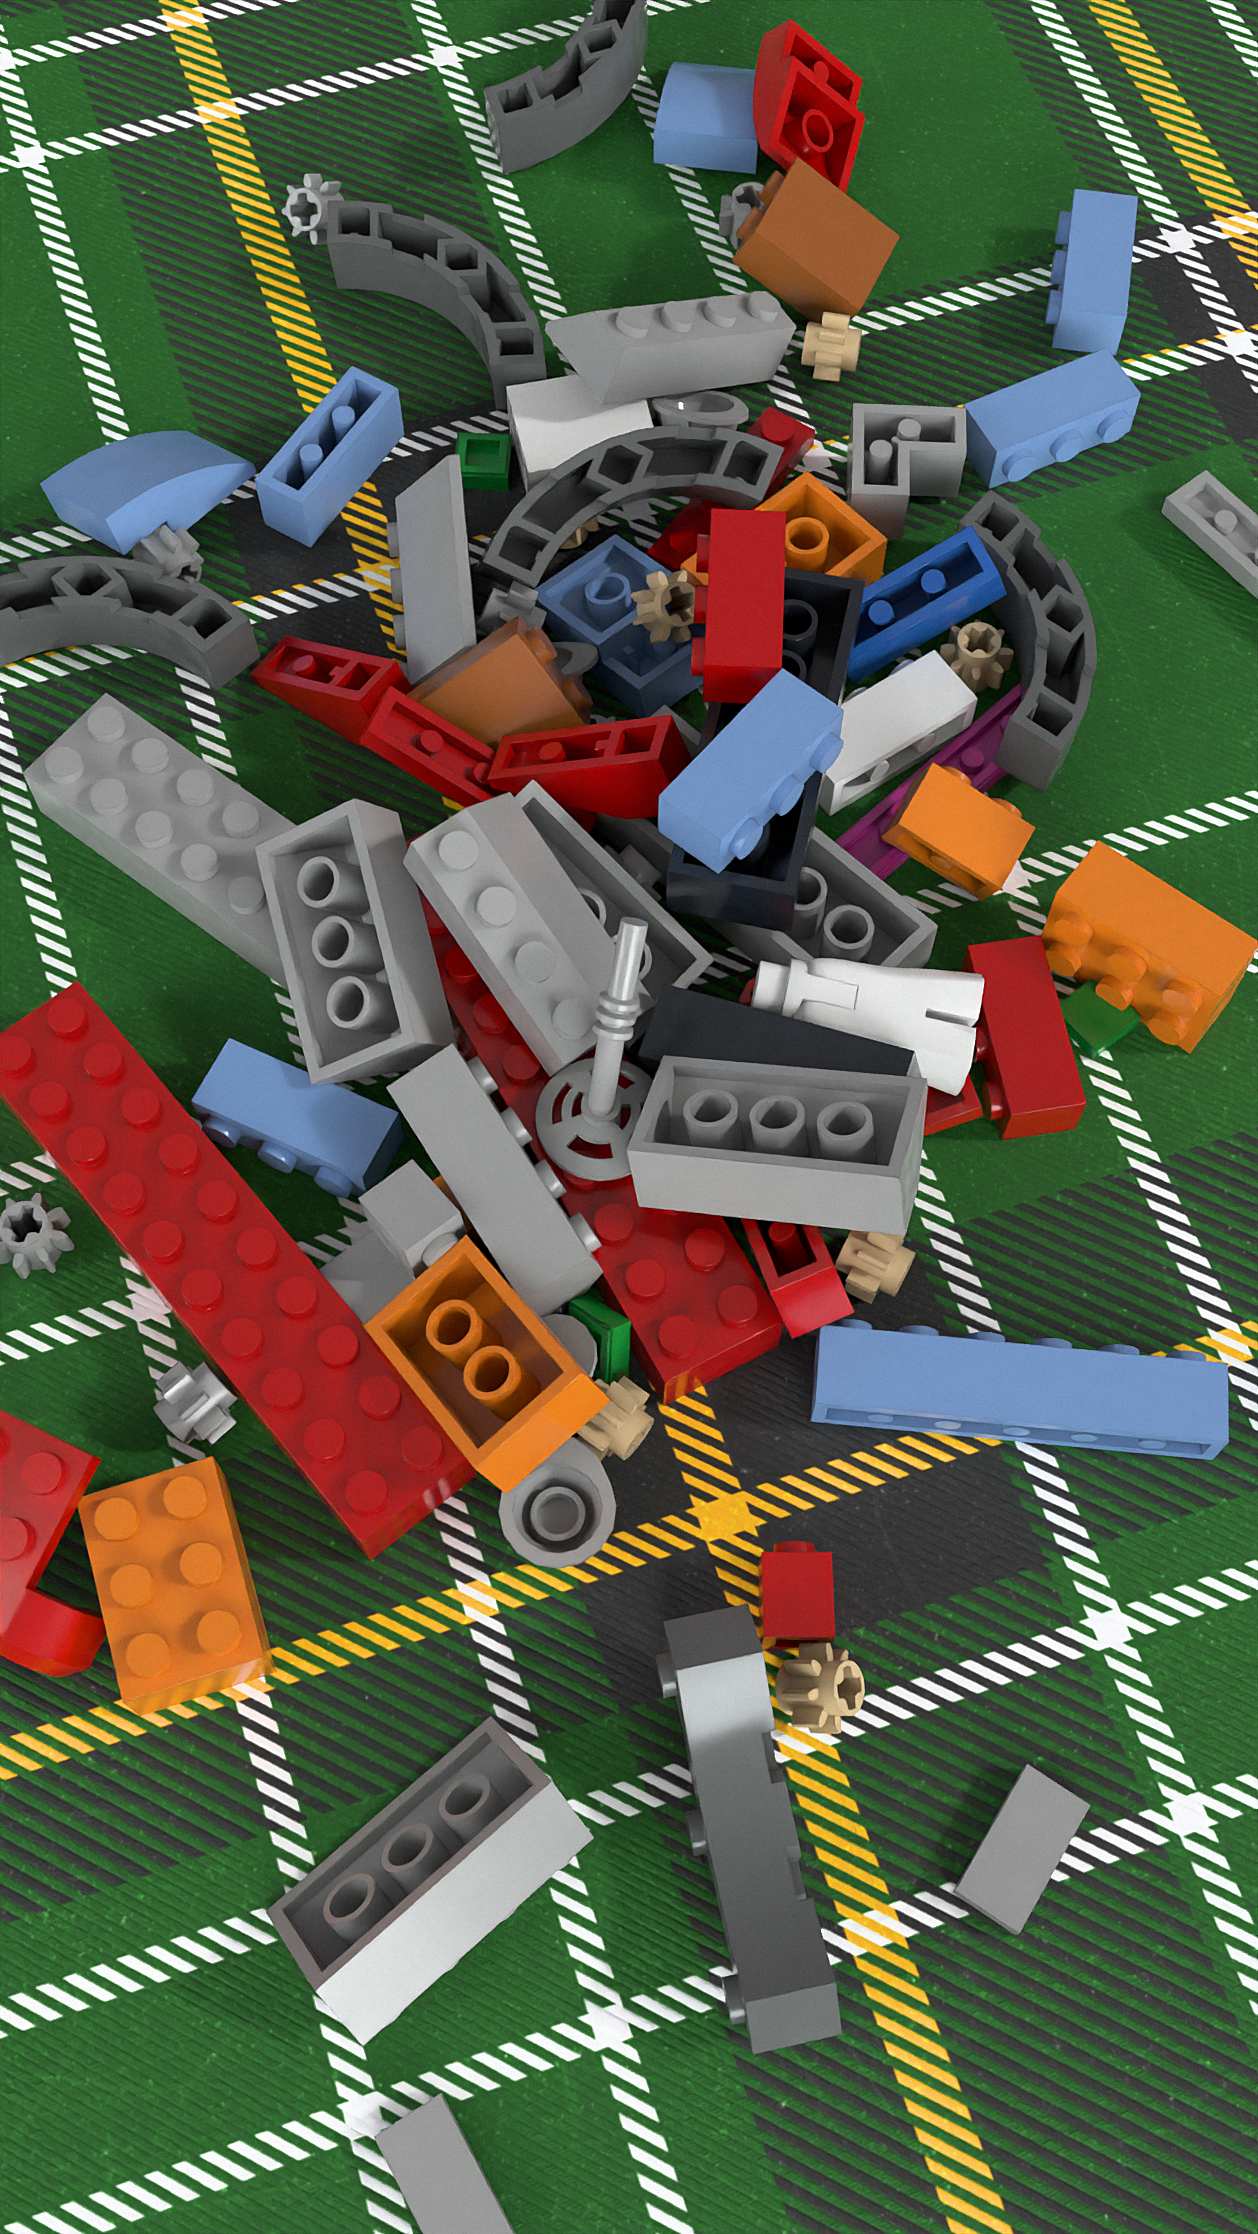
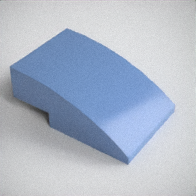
(707, 119)
(144, 483)
(595, 607)

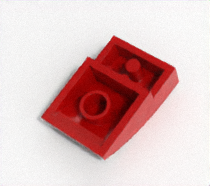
(806, 104)

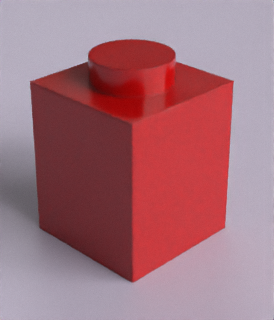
(795, 1596)

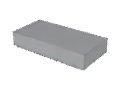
(1021, 1849)
(441, 2173)

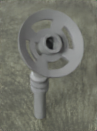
(601, 1095)

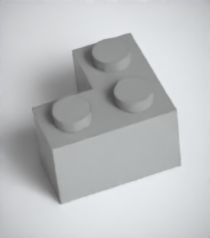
(902, 454)
(409, 1233)

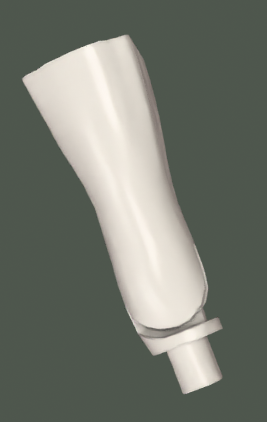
(893, 1005)

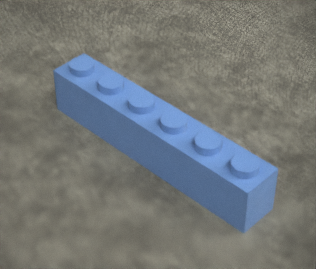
(1020, 1390)

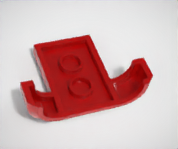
(38, 1495)

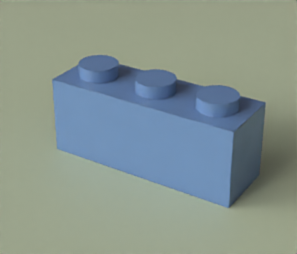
(1092, 271)
(1049, 418)
(330, 456)
(751, 771)
(297, 1124)

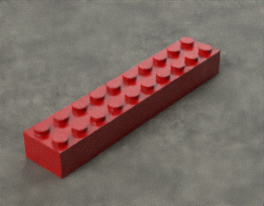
(667, 1271)
(228, 1272)

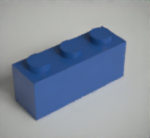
(923, 601)

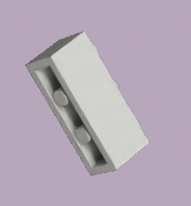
(896, 727)

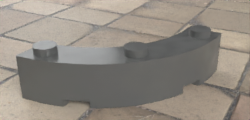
(560, 106)
(445, 273)
(626, 468)
(125, 605)
(1050, 636)
(748, 1831)

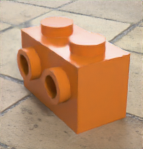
(958, 830)

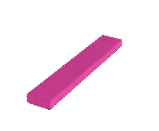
(969, 752)

